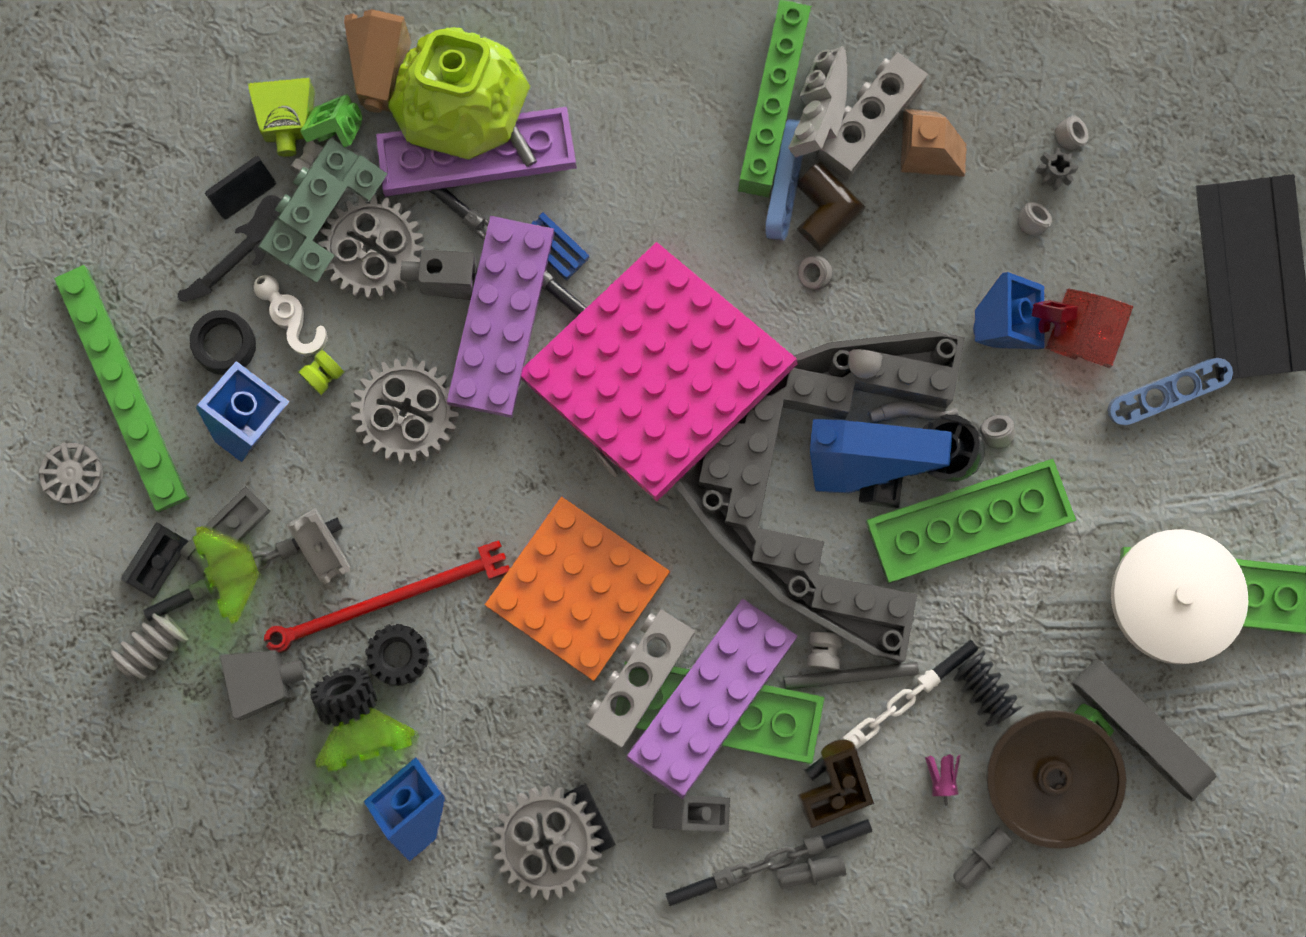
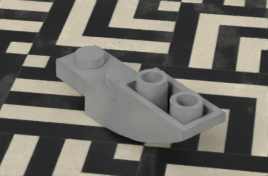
(824, 100)

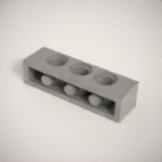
(895, 73)
(676, 638)

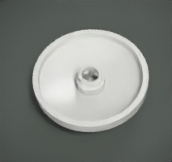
(1179, 597)

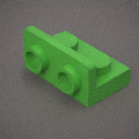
(332, 118)

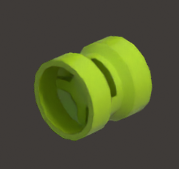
(315, 377)

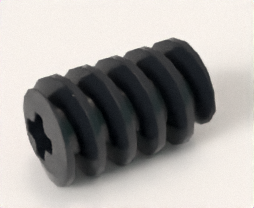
(986, 690)

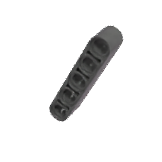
(1144, 730)

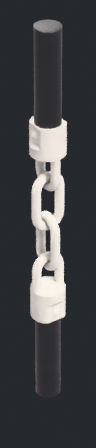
(926, 682)

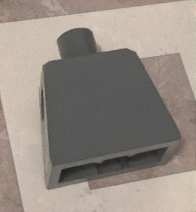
(454, 278)
(258, 681)

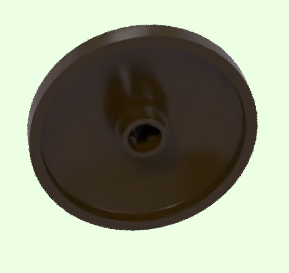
(1056, 779)

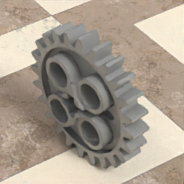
(388, 225)
(393, 438)
(517, 849)

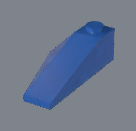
(865, 454)

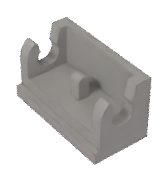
(318, 546)

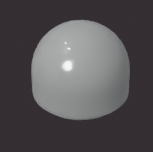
(1065, 136)
(1030, 223)
(825, 272)
(864, 363)
(998, 439)

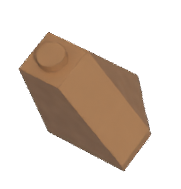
(376, 52)
(931, 145)

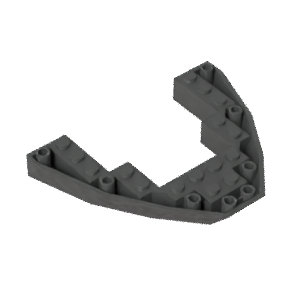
(732, 479)

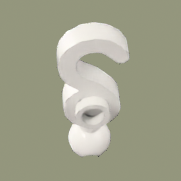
(289, 314)

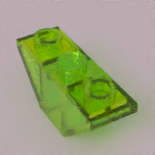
(230, 569)
(364, 739)

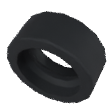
(212, 320)

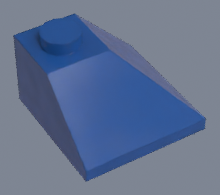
(1006, 314)
(240, 410)
(408, 809)

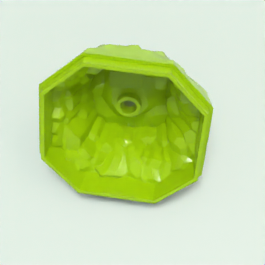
(458, 93)

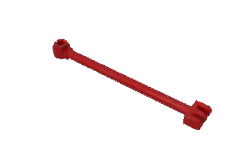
(324, 622)

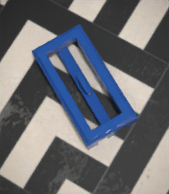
(573, 246)

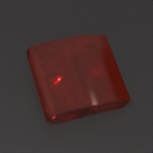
(1096, 330)

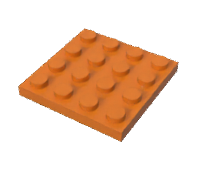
(577, 588)

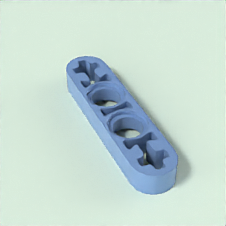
(784, 187)
(1171, 395)

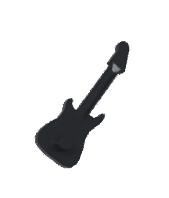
(255, 232)

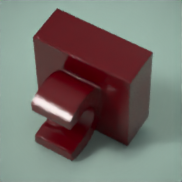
(1056, 313)

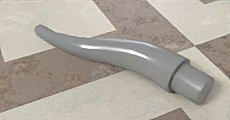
(897, 409)

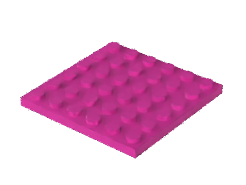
(657, 370)

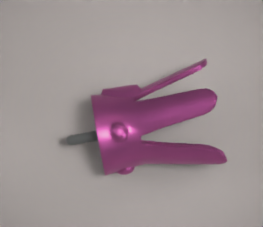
(946, 784)

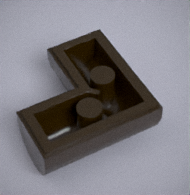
(835, 206)
(845, 791)

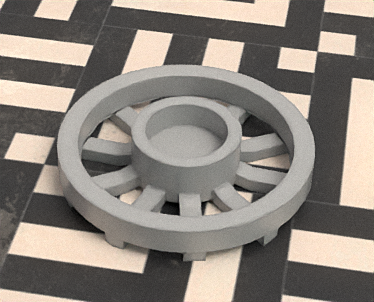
(70, 473)

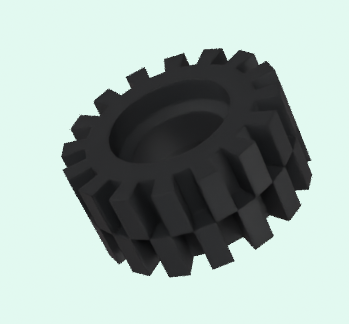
(376, 652)
(343, 696)

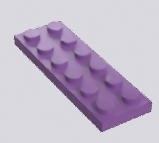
(423, 169)
(500, 317)
(711, 698)

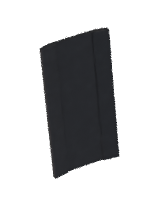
(1254, 274)

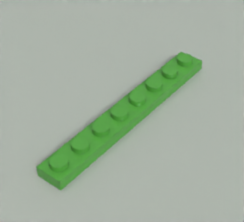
(121, 389)

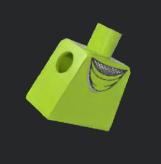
(282, 111)

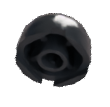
(966, 448)

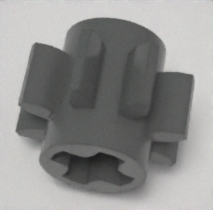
(1063, 163)

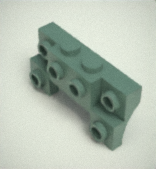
(312, 202)

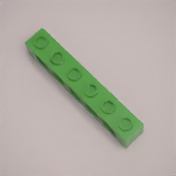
(774, 98)

